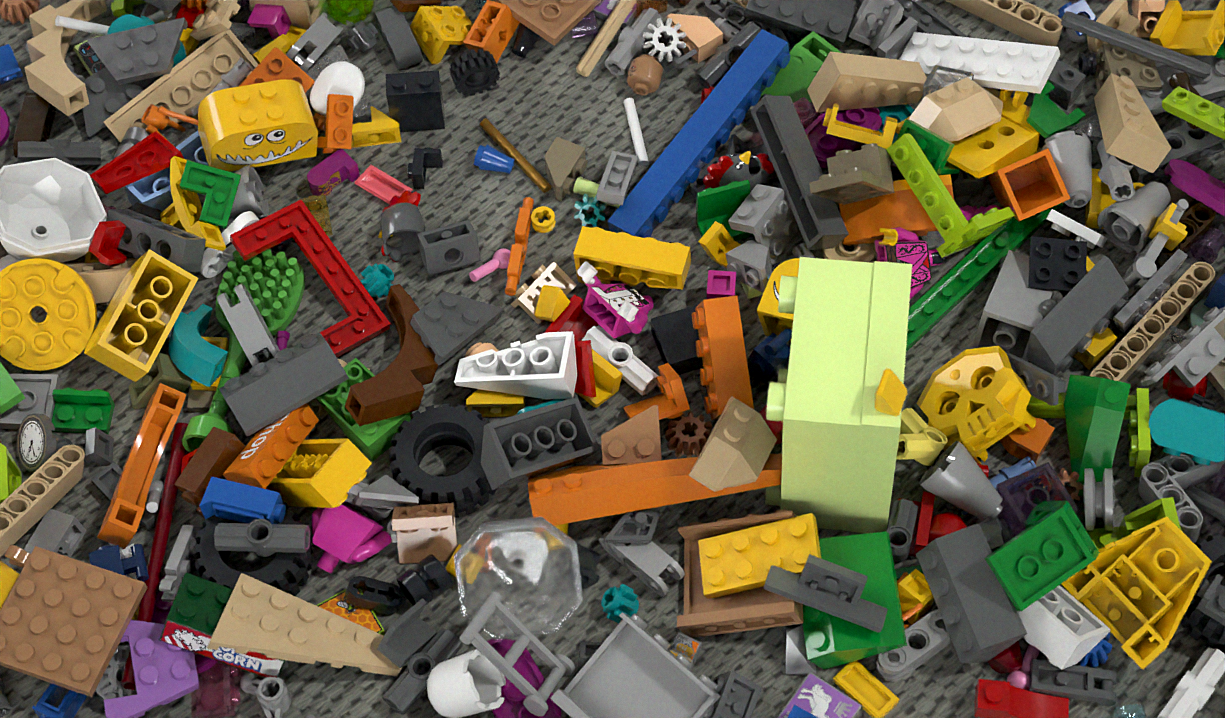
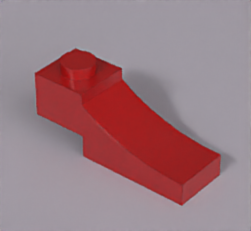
(1003, 700)

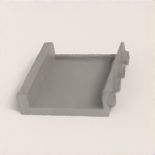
(636, 679)

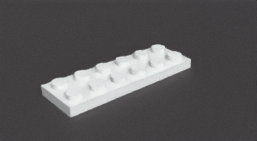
(991, 61)

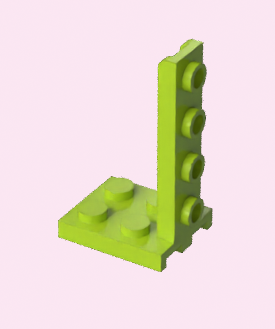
(1196, 111)
(938, 202)
(1138, 430)

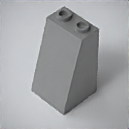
(1011, 309)

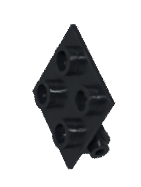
(1056, 264)

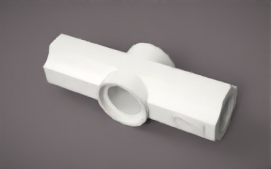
(634, 370)
(1196, 686)

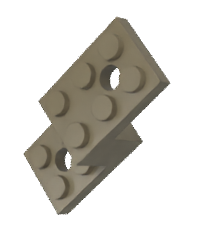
(856, 175)

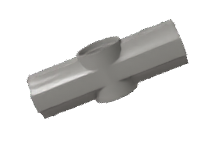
(631, 43)
(1116, 175)

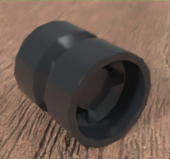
(425, 581)

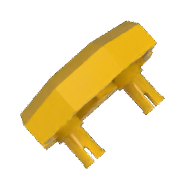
(976, 400)

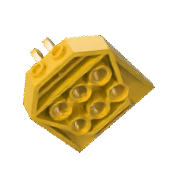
(998, 143)

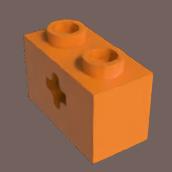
(492, 29)

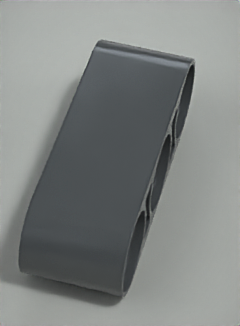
(398, 37)

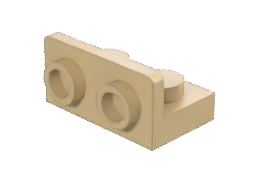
(1116, 17)
(528, 296)

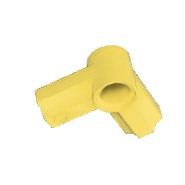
(918, 439)

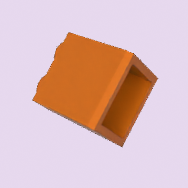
(1029, 185)

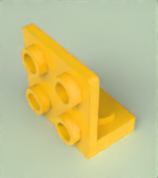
(438, 28)

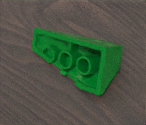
(1093, 421)

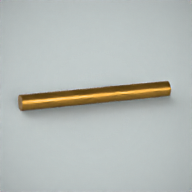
(513, 153)

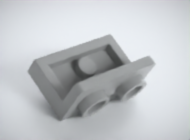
(875, 21)

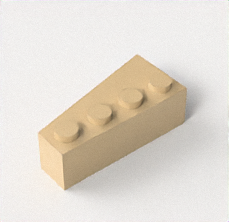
(865, 82)
(1128, 124)

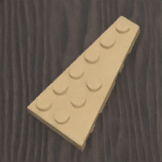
(215, 18)
(186, 84)
(294, 630)

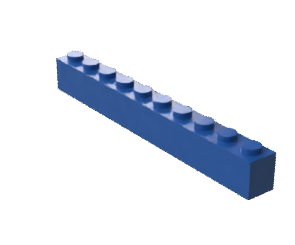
(701, 136)

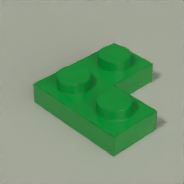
(218, 187)

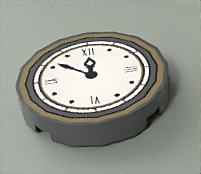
(35, 441)

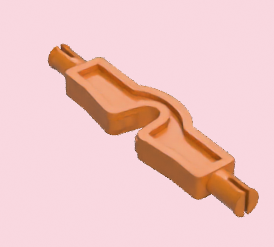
(519, 249)

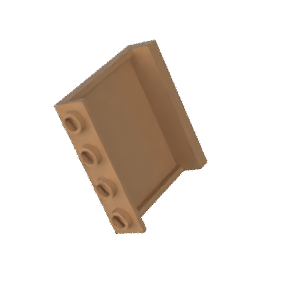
(735, 611)

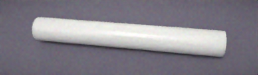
(81, 25)
(636, 132)

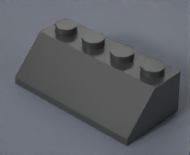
(801, 17)
(1077, 318)
(283, 383)
(536, 443)
(969, 595)

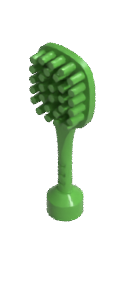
(277, 291)

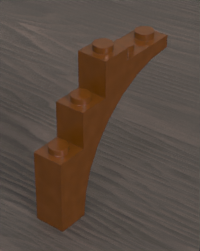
(401, 384)

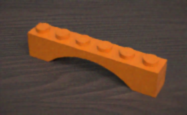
(135, 480)

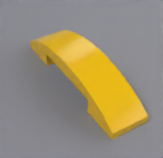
(189, 208)

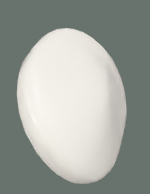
(339, 79)

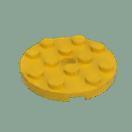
(68, 320)

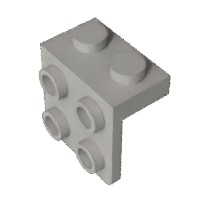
(768, 217)

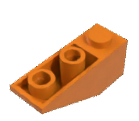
(1029, 443)

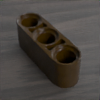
(34, 120)
(1198, 222)

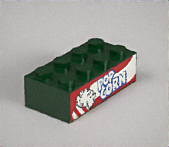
(195, 618)

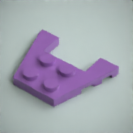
(159, 671)

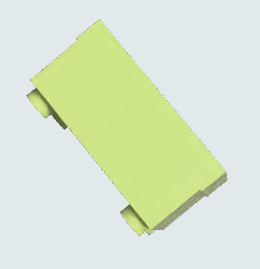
(834, 442)

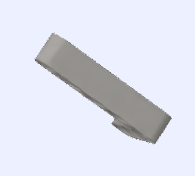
(1169, 478)

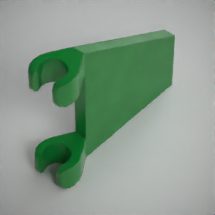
(1048, 117)

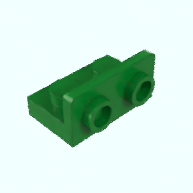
(82, 410)

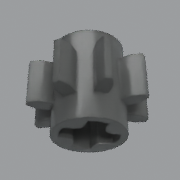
(362, 36)

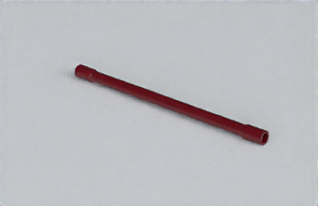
(159, 541)

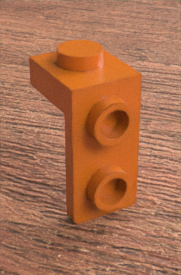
(338, 124)

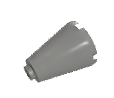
(1074, 162)
(248, 195)
(1132, 220)
(962, 483)

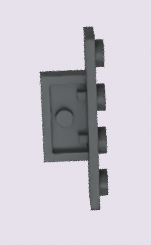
(1038, 381)
(829, 590)

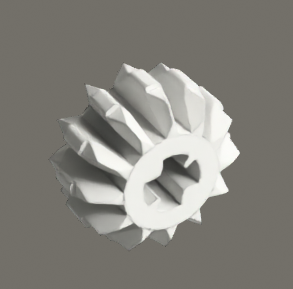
(668, 32)

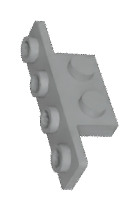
(1193, 356)

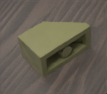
(163, 372)

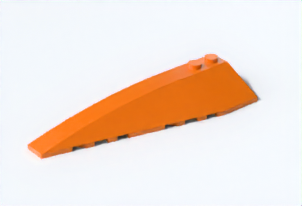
(610, 490)

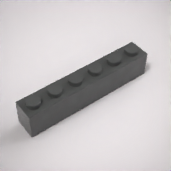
(796, 167)

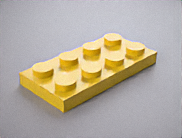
(744, 557)

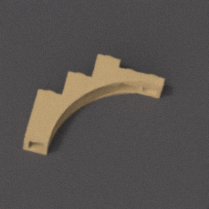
(48, 49)

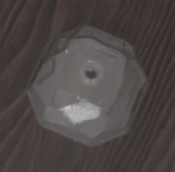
(537, 592)

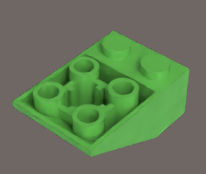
(802, 68)
(371, 438)

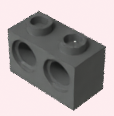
(1067, 84)

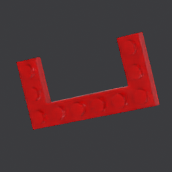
(296, 221)

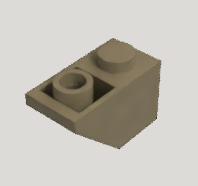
(563, 164)

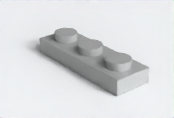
(617, 178)

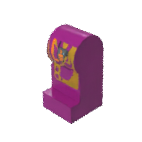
(332, 172)

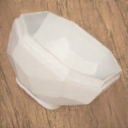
(51, 201)

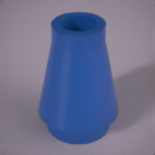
(493, 160)

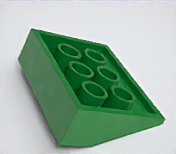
(836, 641)

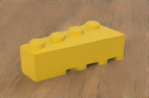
(632, 258)

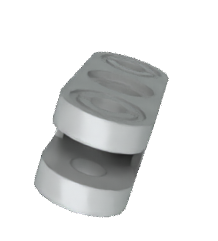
(314, 42)
(248, 325)
(646, 562)
(929, 633)

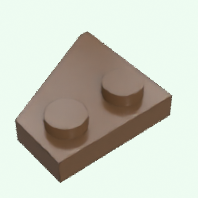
(633, 440)

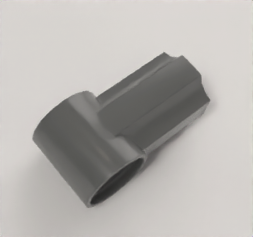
(901, 528)

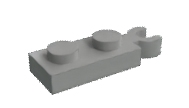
(178, 563)

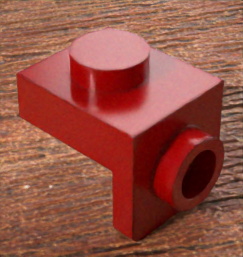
(106, 241)

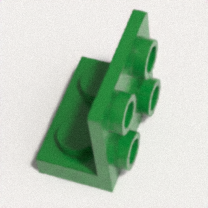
(933, 146)
(719, 206)

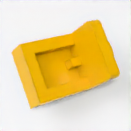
(717, 243)

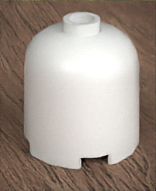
(465, 685)

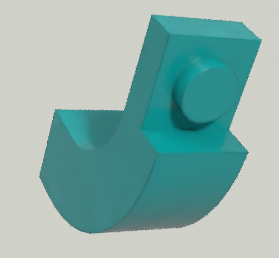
(191, 352)

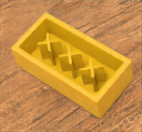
(320, 473)

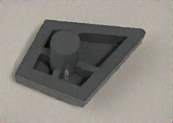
(634, 527)

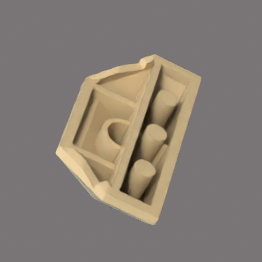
(958, 110)
(103, 278)
(734, 448)

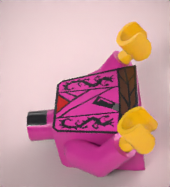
(905, 247)

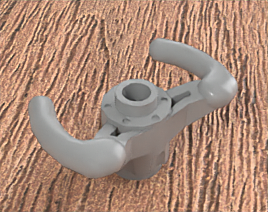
(270, 692)

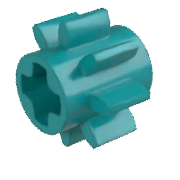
(595, 215)
(377, 279)
(619, 600)

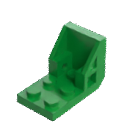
(1043, 554)

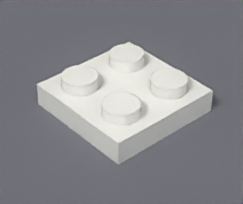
(1066, 226)

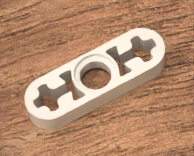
(215, 260)

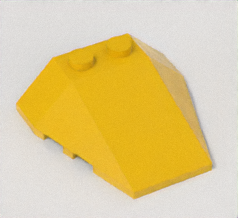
(1142, 587)

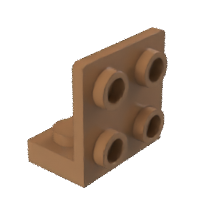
(425, 531)

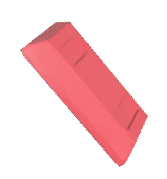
(381, 184)

